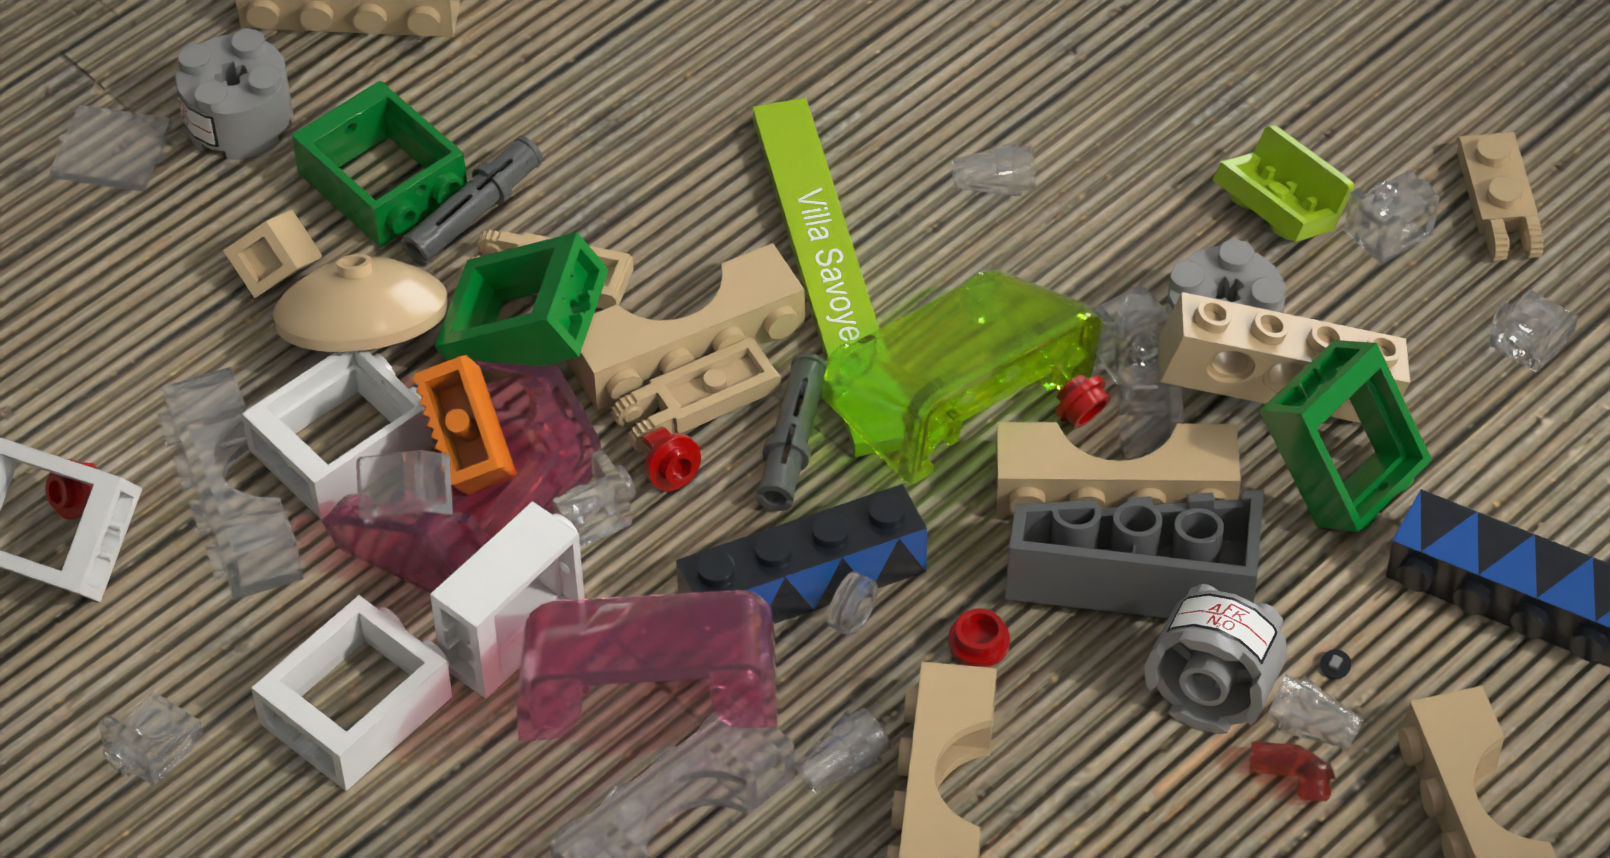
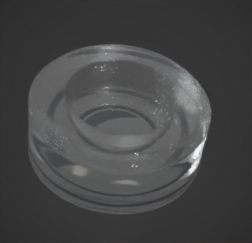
(852, 603)

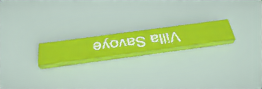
(816, 230)

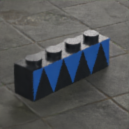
(808, 558)
(1504, 575)

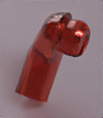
(1297, 761)

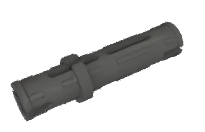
(489, 186)
(780, 479)

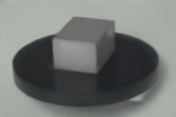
(1335, 664)

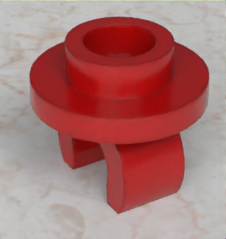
(671, 459)
(67, 495)

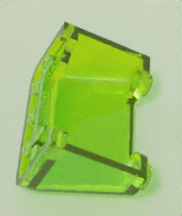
(954, 359)

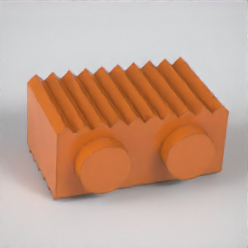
(465, 424)

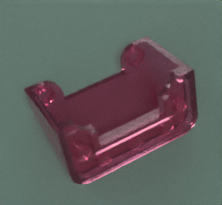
(551, 455)
(648, 640)

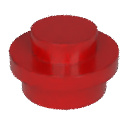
(1082, 400)
(979, 638)

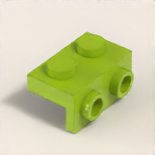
(1286, 186)

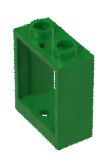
(373, 117)
(562, 274)
(1293, 415)

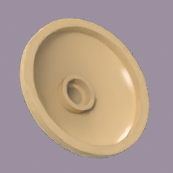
(360, 305)

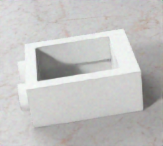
(278, 417)
(99, 530)
(490, 597)
(314, 736)

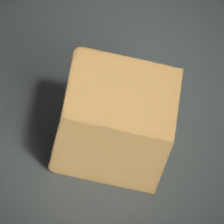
(272, 253)

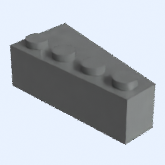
(1134, 554)

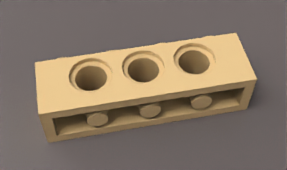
(1256, 350)

